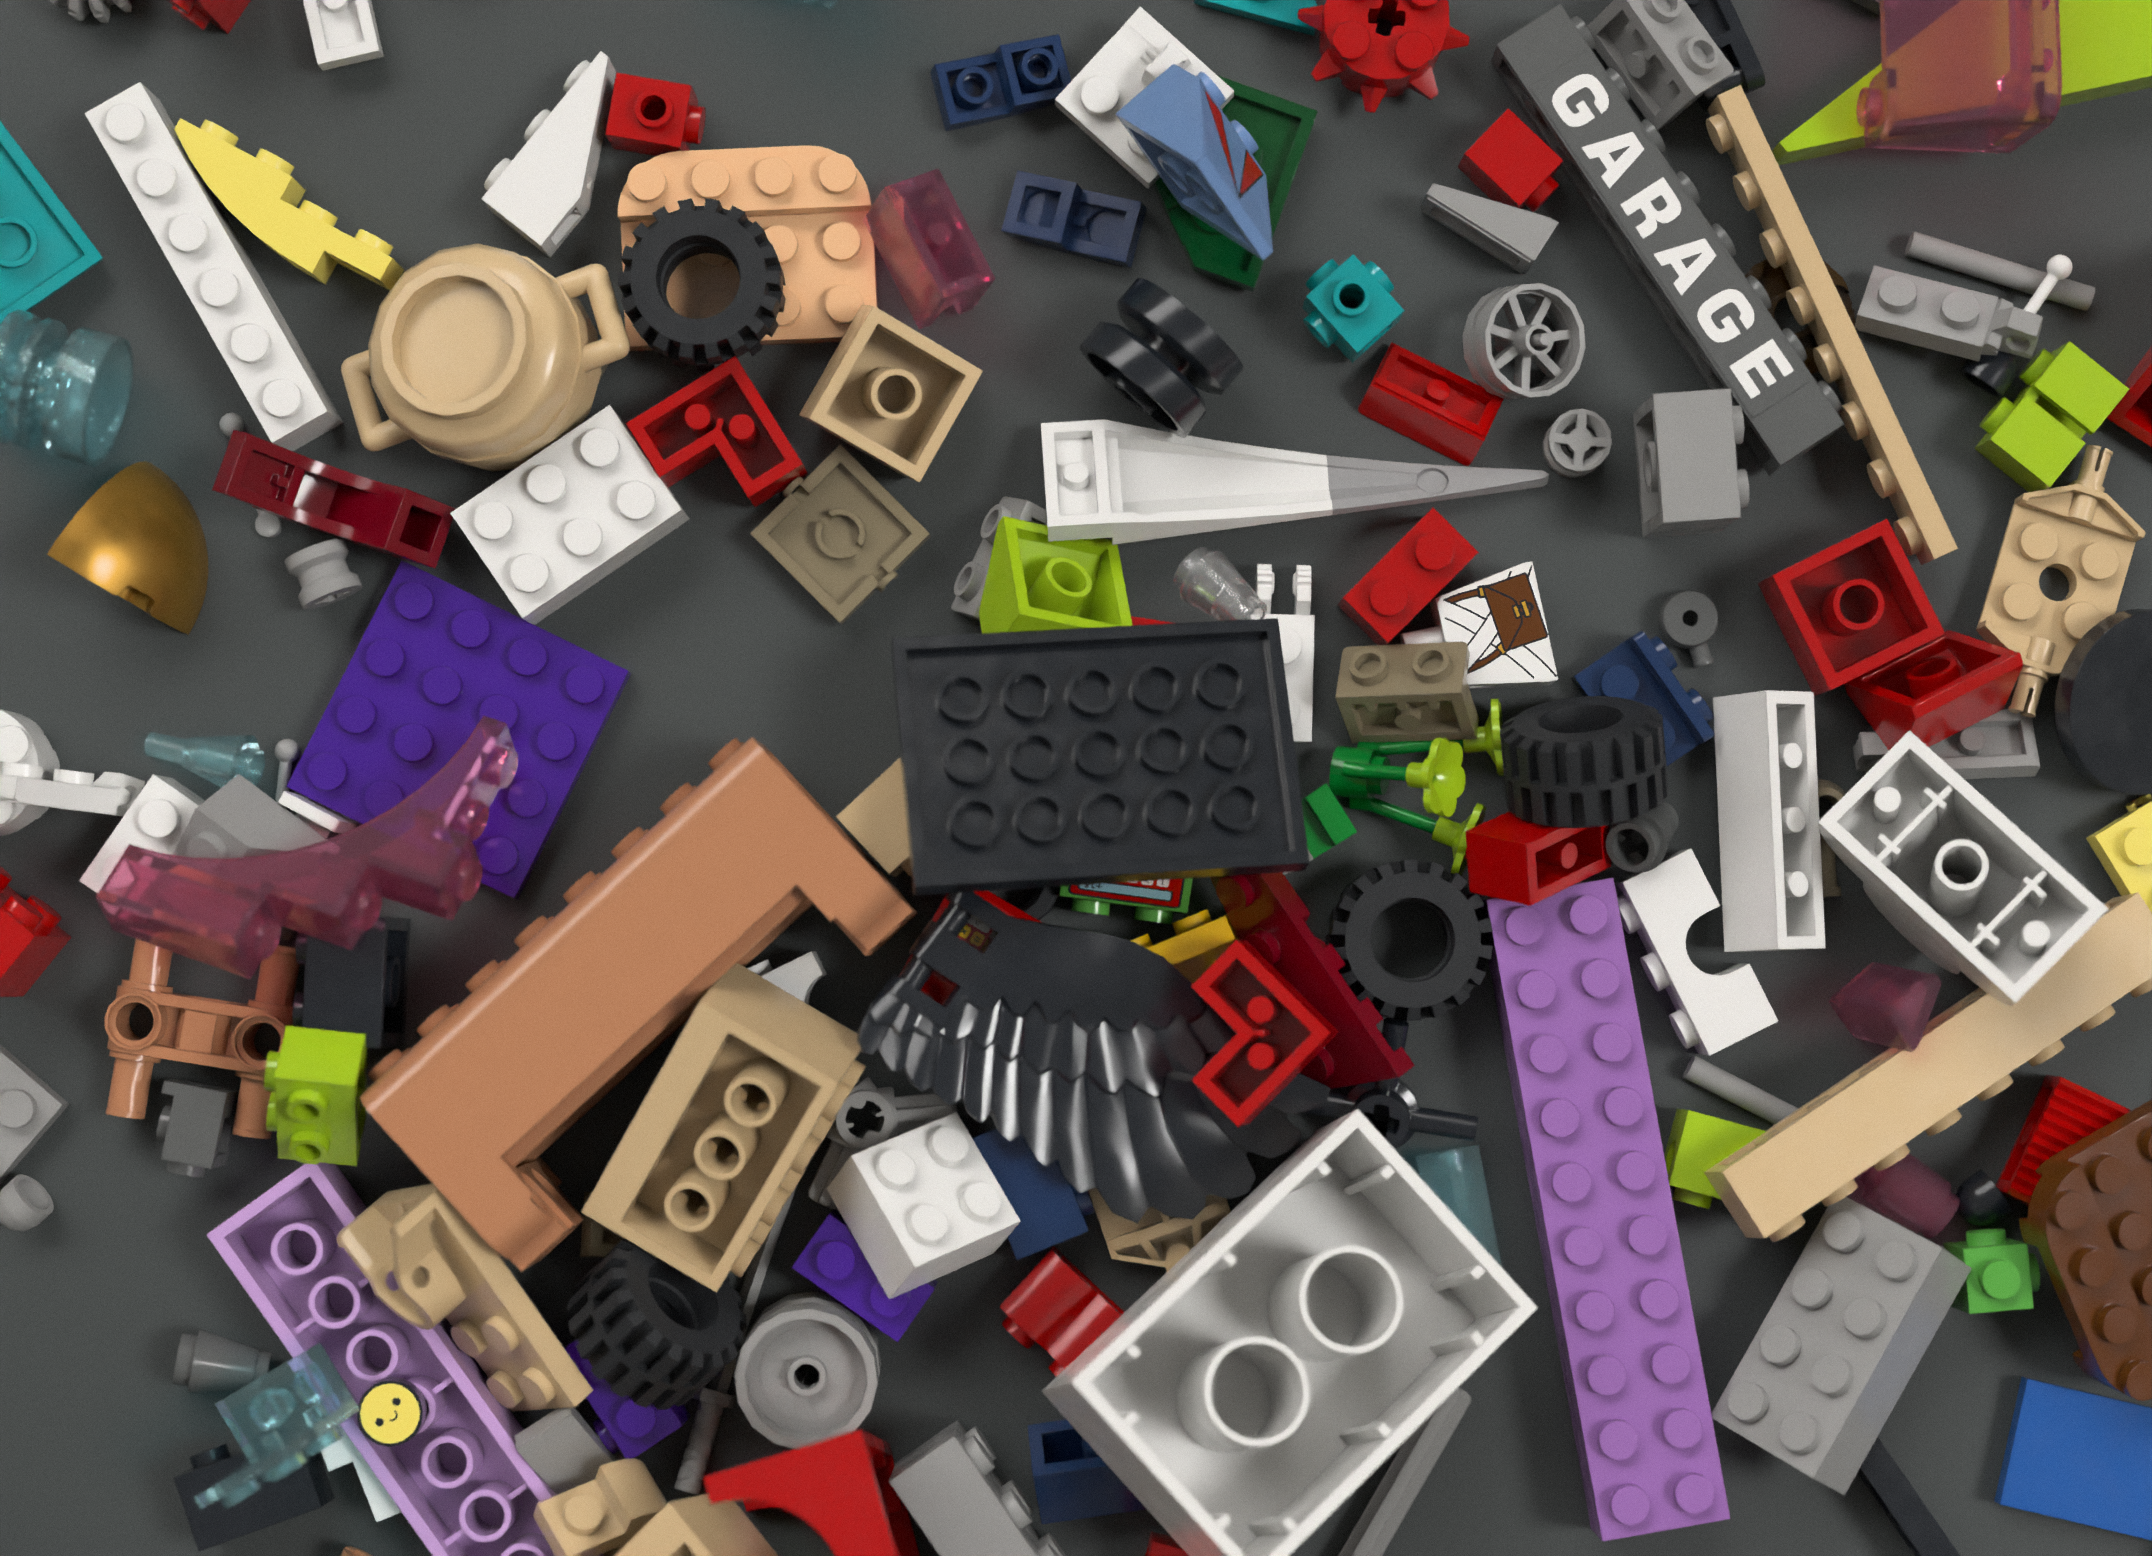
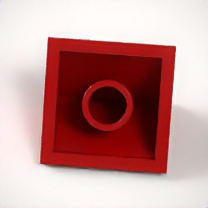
(1936, 688)

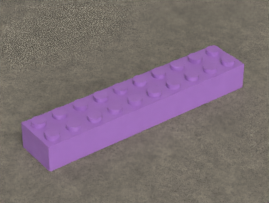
(1604, 1213)

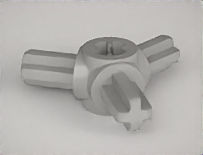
(896, 1116)

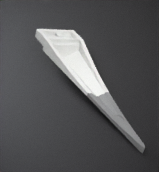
(1156, 485)

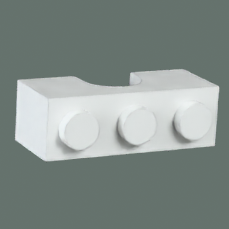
(1710, 1008)

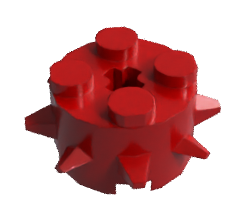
(1379, 63)

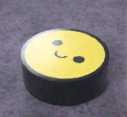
(392, 1412)

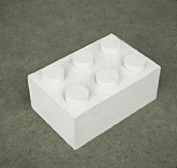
(569, 516)

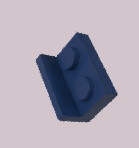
(1643, 673)

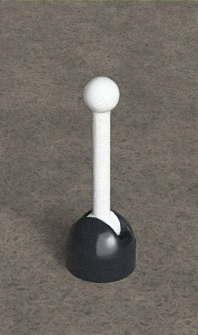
(1997, 372)

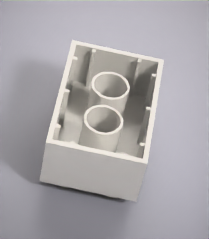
(1291, 1348)

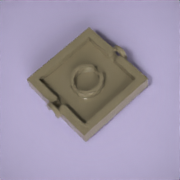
(840, 534)

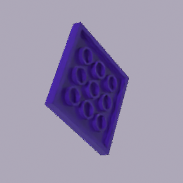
(420, 689)

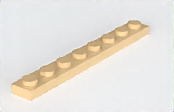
(1839, 350)

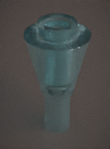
(211, 757)

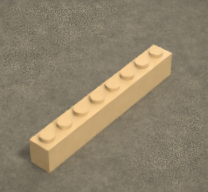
(1903, 1092)

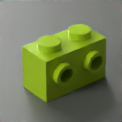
(317, 1095)

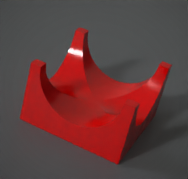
(834, 1487)

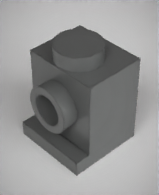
(196, 1126)

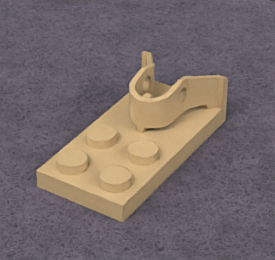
(457, 1275)

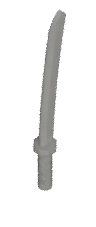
(715, 1397)

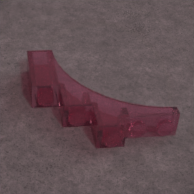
(332, 889)

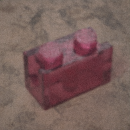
(928, 247)

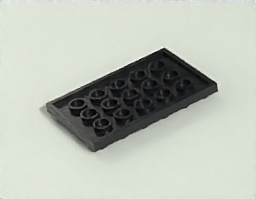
(1097, 756)

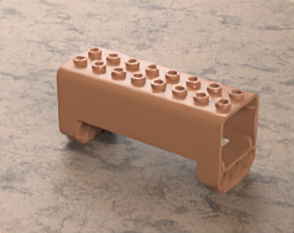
(612, 984)

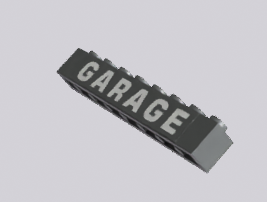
(1666, 238)

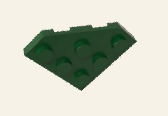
(1281, 136)

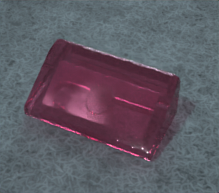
(1887, 1005)

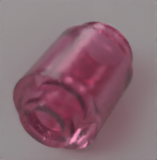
(1911, 1195)

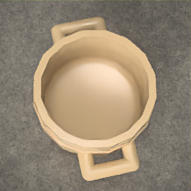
(484, 357)

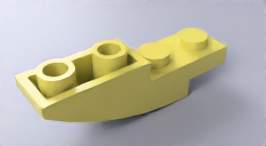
(267, 200)

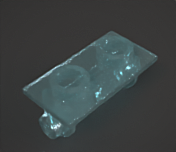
(1460, 1184)

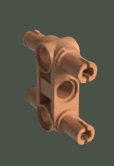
(196, 1033)

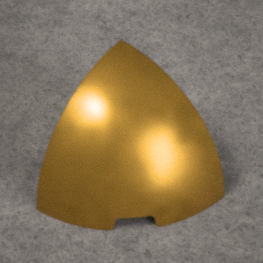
(141, 544)

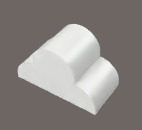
(1957, 873)

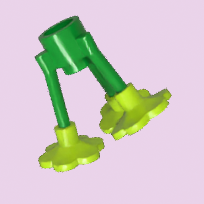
(1363, 773)

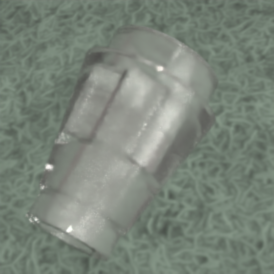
(1216, 587)

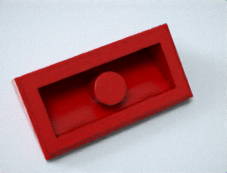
(1430, 405)

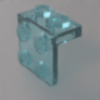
(277, 1419)

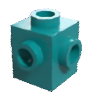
(1348, 328)

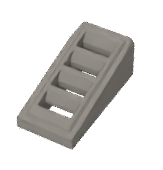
(1497, 228)

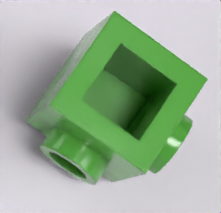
(2000, 1274)

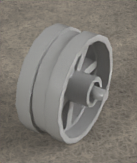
(1524, 341)

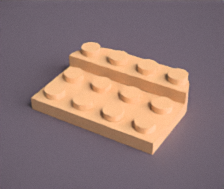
(805, 203)

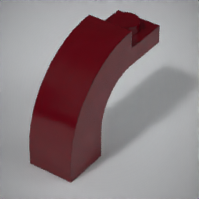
(333, 500)

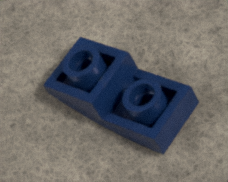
(1002, 83)

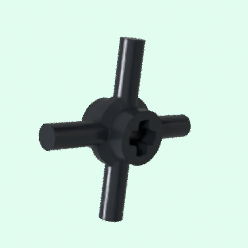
(1404, 1111)

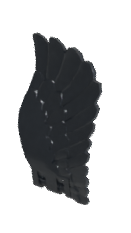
(1080, 1054)

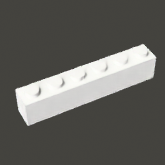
(214, 268)

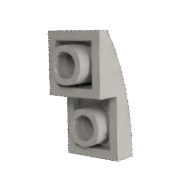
(563, 1450)

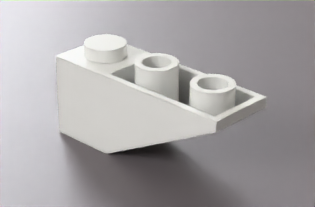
(555, 172)

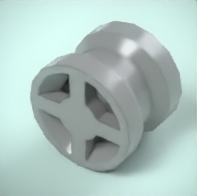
(1579, 431)
(323, 574)

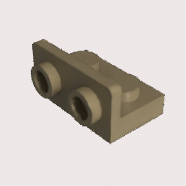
(1406, 692)

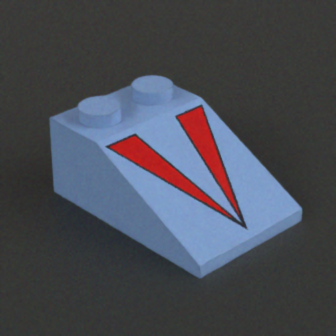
(1202, 155)

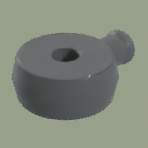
(1690, 637)

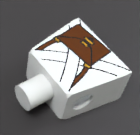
(1502, 628)

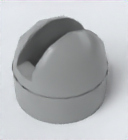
(24, 1203)

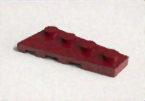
(1273, 921)

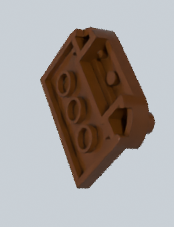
(2096, 1243)

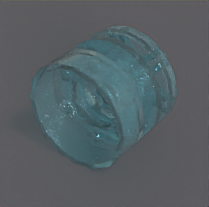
(62, 387)

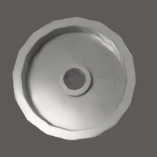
(788, 1403)

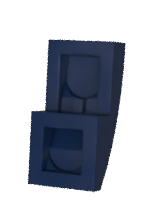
(1074, 219)

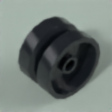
(1161, 357)

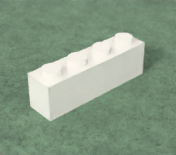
(1769, 821)

